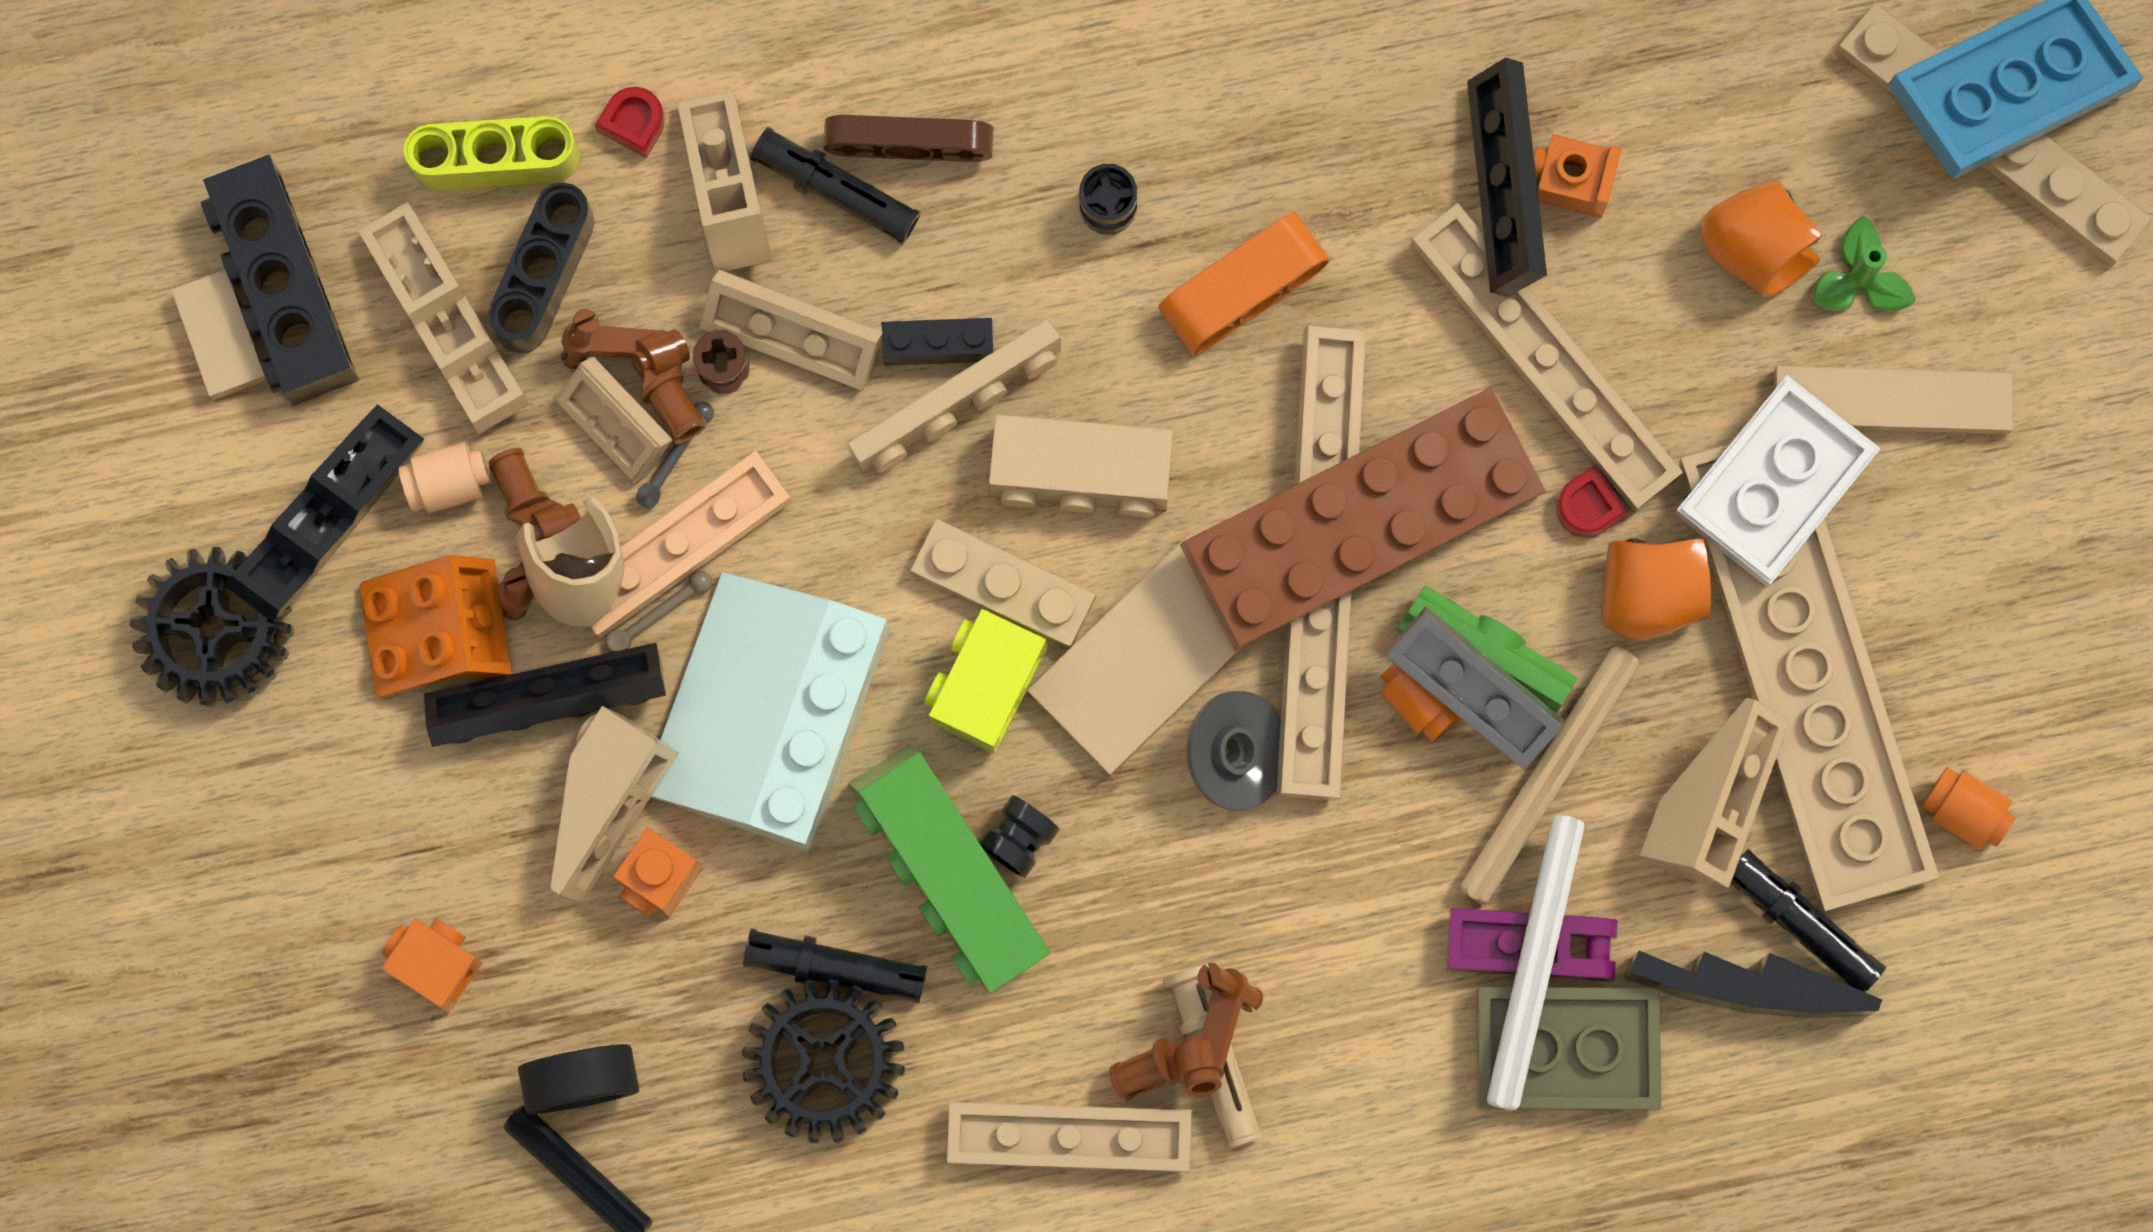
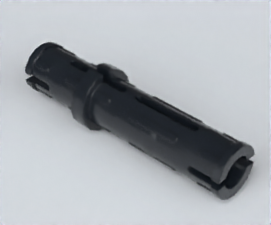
(815, 174)
(1812, 929)
(826, 963)

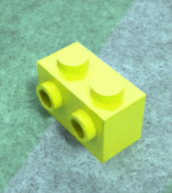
(986, 680)

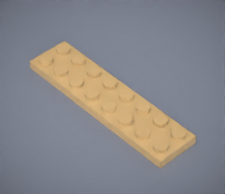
(1839, 746)

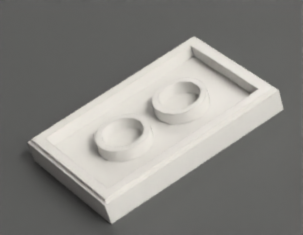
(1777, 481)

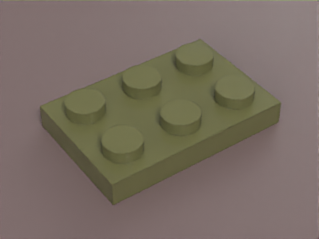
(1588, 1049)

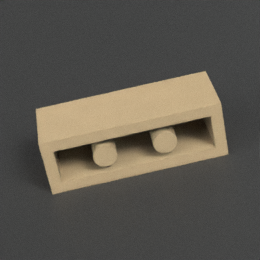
(1080, 465)

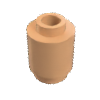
(444, 478)

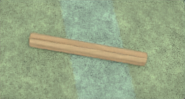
(1549, 776)

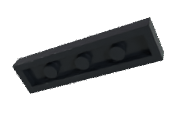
(1506, 177)
(544, 695)

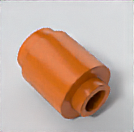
(1416, 704)
(1969, 808)

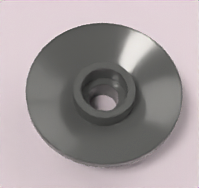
(1252, 737)

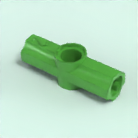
(1502, 646)

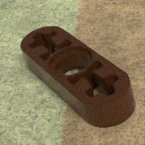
(908, 138)

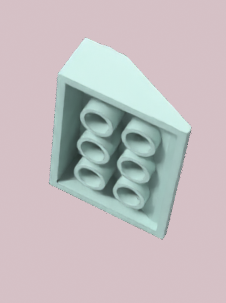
(769, 708)

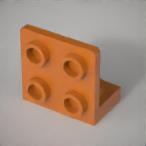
(435, 624)

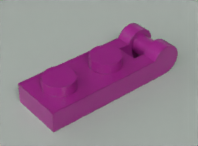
(1494, 939)

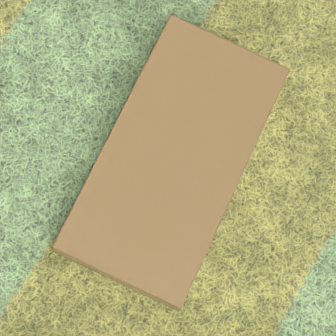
(1136, 664)

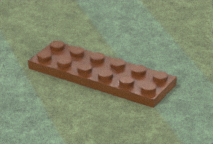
(1362, 518)

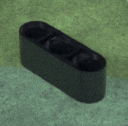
(540, 240)

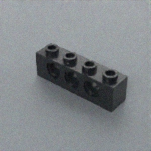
(323, 359)

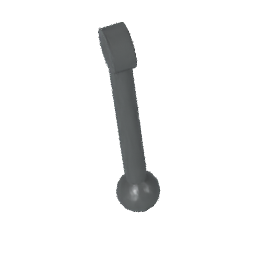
(649, 493)

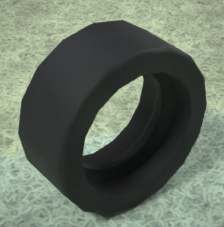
(578, 1079)

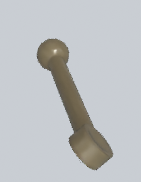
(621, 639)

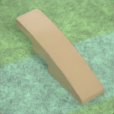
(443, 317)

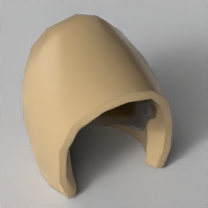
(575, 570)

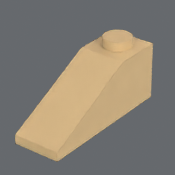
(724, 182)
(604, 793)
(1714, 801)

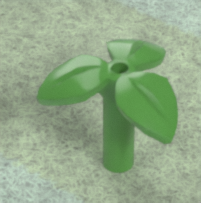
(1865, 257)

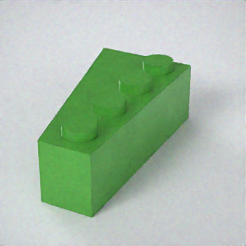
(949, 868)

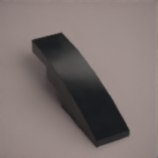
(324, 513)
(1774, 989)

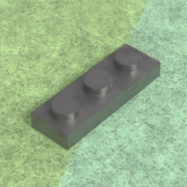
(1475, 688)

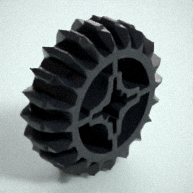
(209, 651)
(786, 1027)

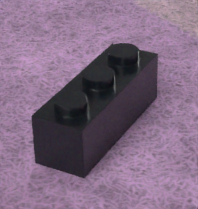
(936, 341)

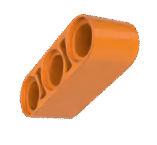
(1243, 283)

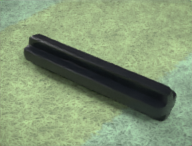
(576, 1172)

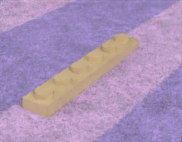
(2036, 171)
(1549, 363)

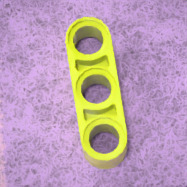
(467, 140)

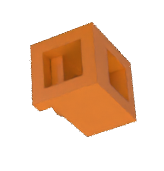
(1581, 194)

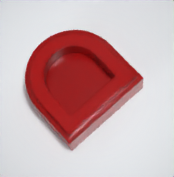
(633, 119)
(1589, 505)

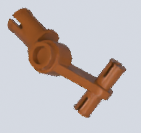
(655, 357)
(524, 506)
(1199, 1058)

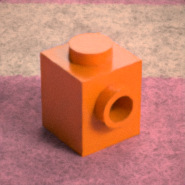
(656, 874)
(431, 961)

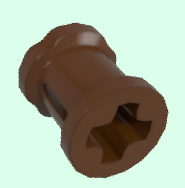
(705, 356)

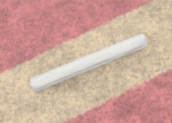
(1535, 962)

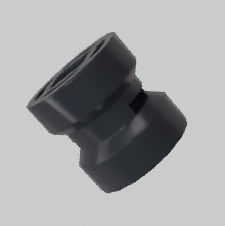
(1107, 186)
(1018, 836)

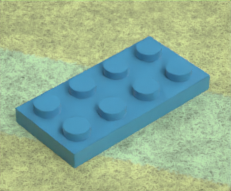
(2014, 83)

